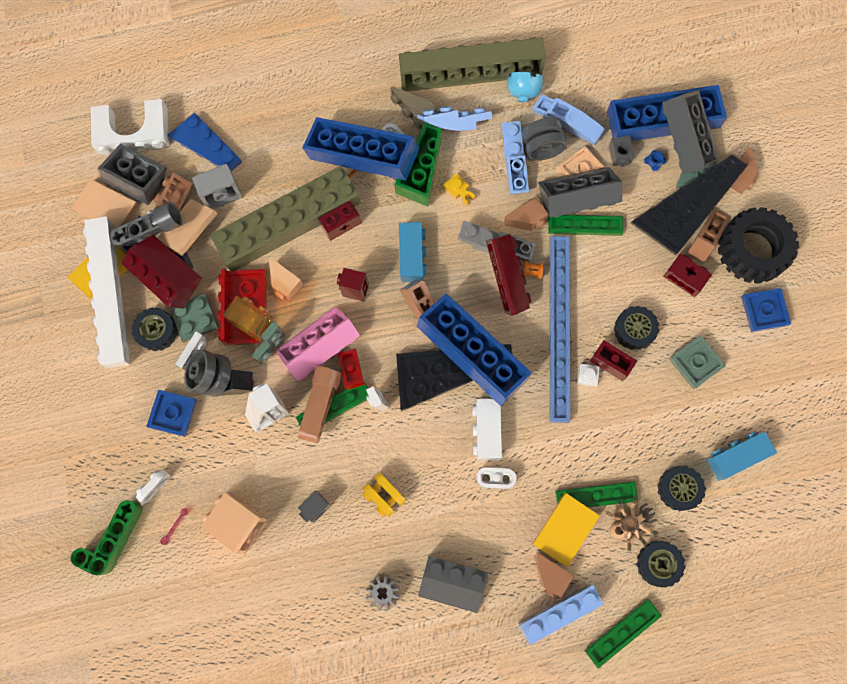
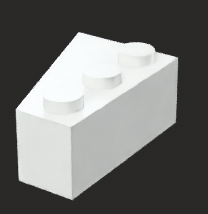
(264, 407)

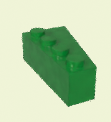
(421, 176)

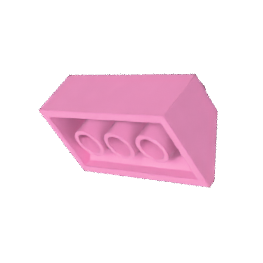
(317, 343)

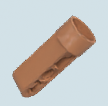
(324, 383)

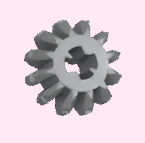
(375, 592)

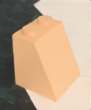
(233, 523)

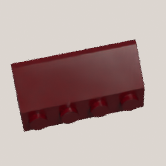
(162, 272)
(508, 274)

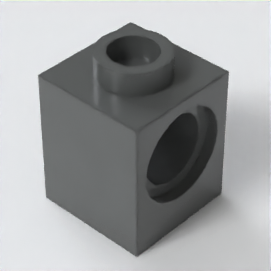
(621, 144)
(313, 507)

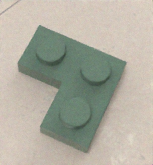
(272, 337)

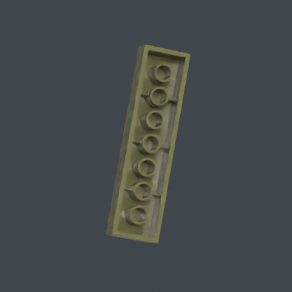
(470, 64)
(283, 219)

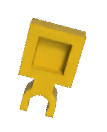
(458, 188)

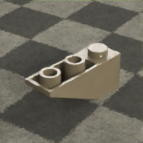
(411, 105)

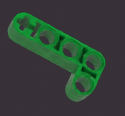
(112, 535)

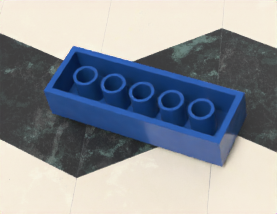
(644, 116)
(361, 148)
(473, 349)

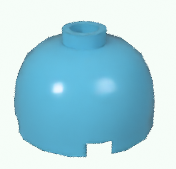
(524, 85)

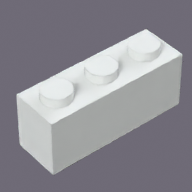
(487, 430)

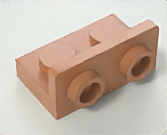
(175, 191)

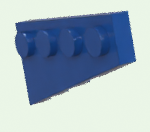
(199, 138)

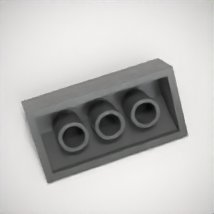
(690, 132)
(581, 191)

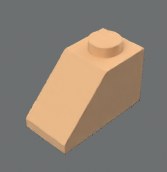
(283, 281)

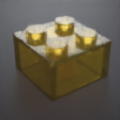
(248, 317)

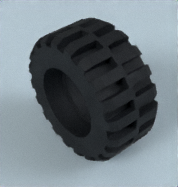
(773, 229)

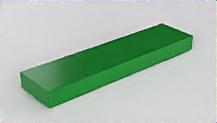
(586, 225)
(343, 402)
(602, 494)
(622, 633)

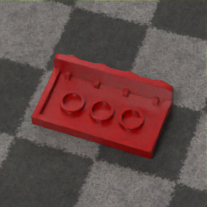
(241, 284)

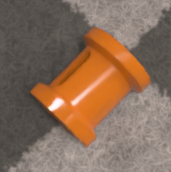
(539, 267)

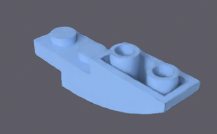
(571, 118)
(454, 119)
(514, 158)

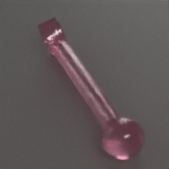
(165, 540)

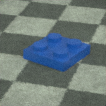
(766, 310)
(171, 413)

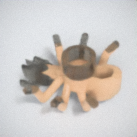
(631, 523)

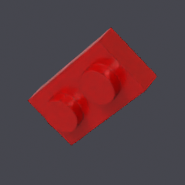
(351, 369)

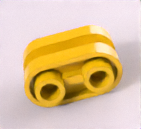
(371, 493)

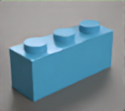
(412, 251)
(741, 455)

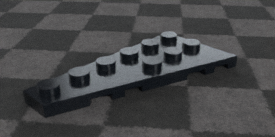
(427, 376)

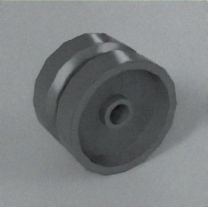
(544, 139)
(207, 373)

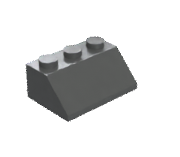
(133, 173)
(453, 584)

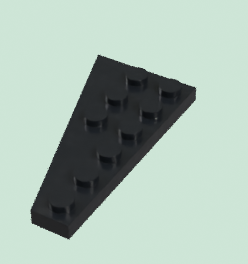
(683, 212)

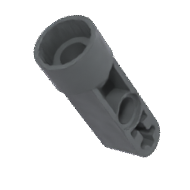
(163, 218)

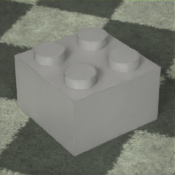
(217, 187)

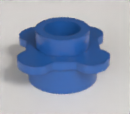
(655, 155)

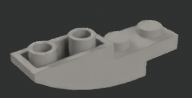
(477, 235)

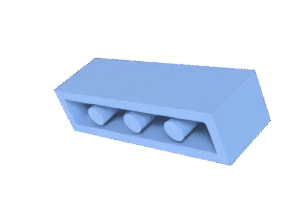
(560, 614)

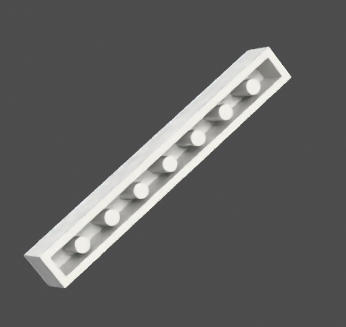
(107, 294)

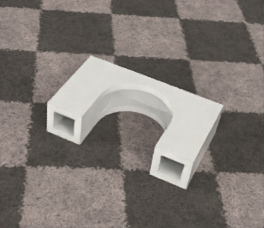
(151, 135)

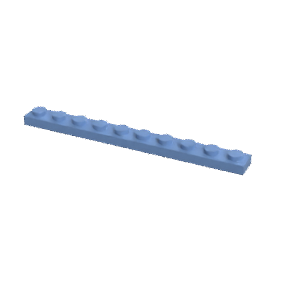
(559, 330)

